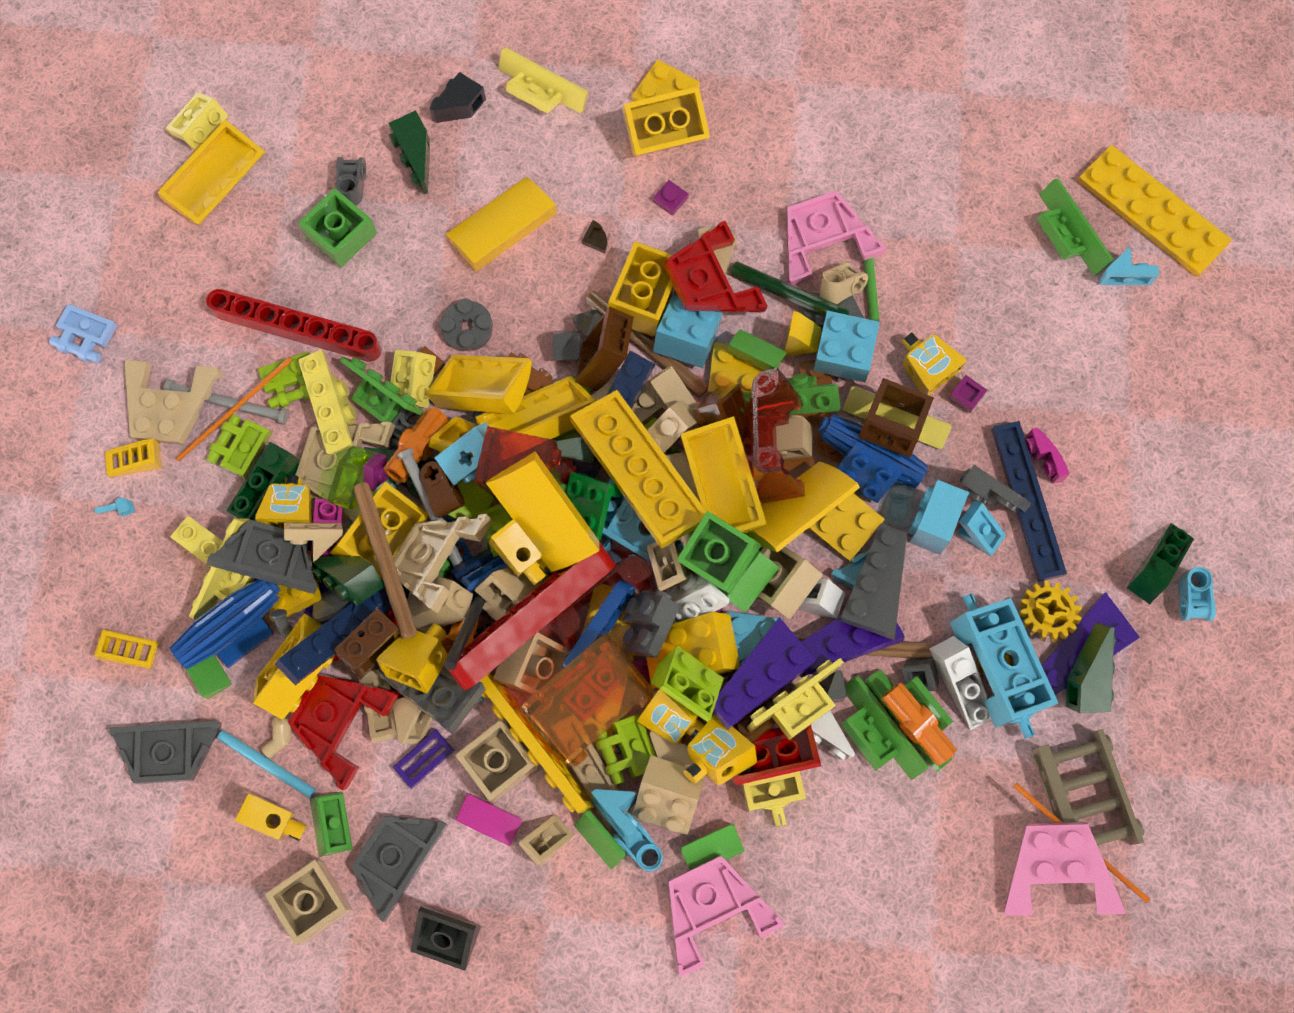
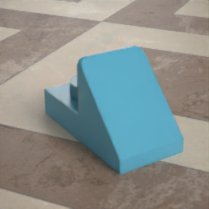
(1124, 273)
(981, 528)
(612, 806)

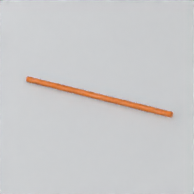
(234, 409)
(1113, 870)

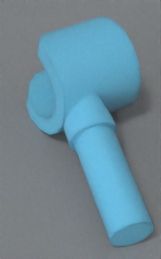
(121, 504)

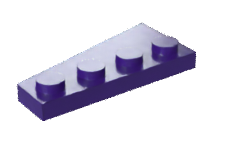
(845, 642)
(1063, 658)
(766, 671)

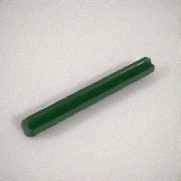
(785, 290)

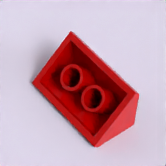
(781, 756)

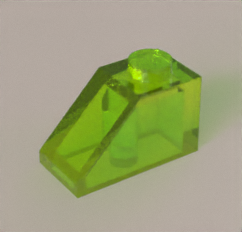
(348, 474)

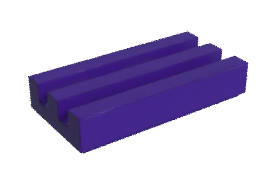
(429, 768)

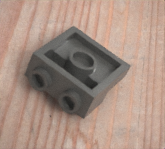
(988, 489)
(650, 622)

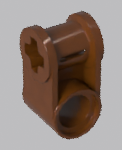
(441, 493)

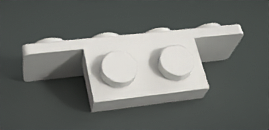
(696, 597)

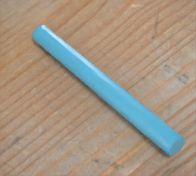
(266, 764)

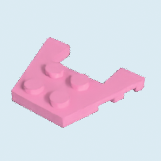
(821, 224)
(1061, 856)
(708, 897)

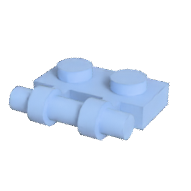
(87, 326)

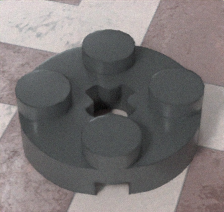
(468, 339)

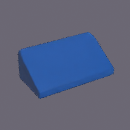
(476, 577)

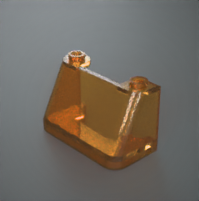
(586, 699)

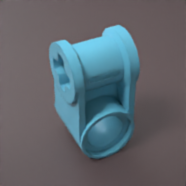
(1197, 601)
(639, 847)

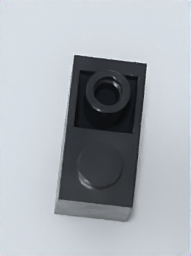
(458, 100)

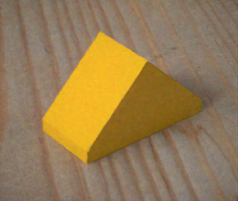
(802, 336)

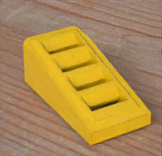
(152, 463)
(103, 645)

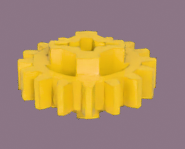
(1061, 613)

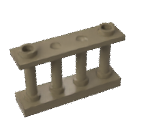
(1058, 788)

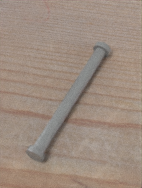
(280, 415)
(414, 473)

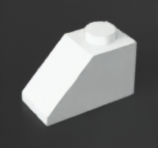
(823, 599)

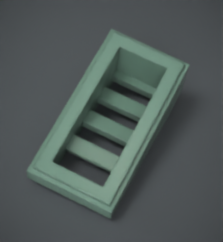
(576, 450)

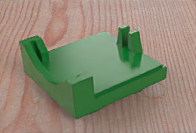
(591, 499)

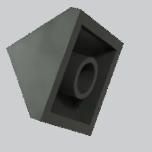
(444, 937)

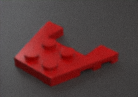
(701, 280)
(328, 713)

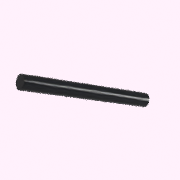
(464, 633)

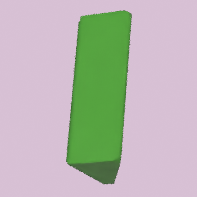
(756, 351)
(209, 677)
(330, 824)
(600, 839)
(721, 842)

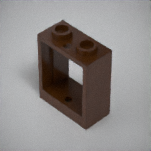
(604, 349)
(722, 405)
(902, 437)
(361, 652)

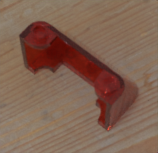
(768, 407)
(505, 448)
(628, 567)

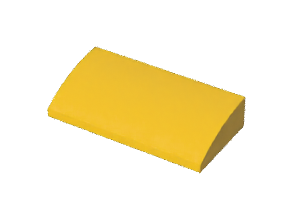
(211, 173)
(502, 223)
(481, 383)
(544, 411)
(724, 474)
(544, 512)
(789, 518)

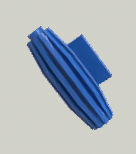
(868, 463)
(229, 627)

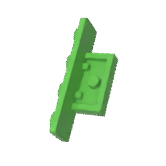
(1070, 229)
(379, 397)
(813, 397)
(880, 684)
(877, 733)

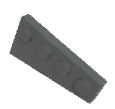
(878, 587)
(445, 700)

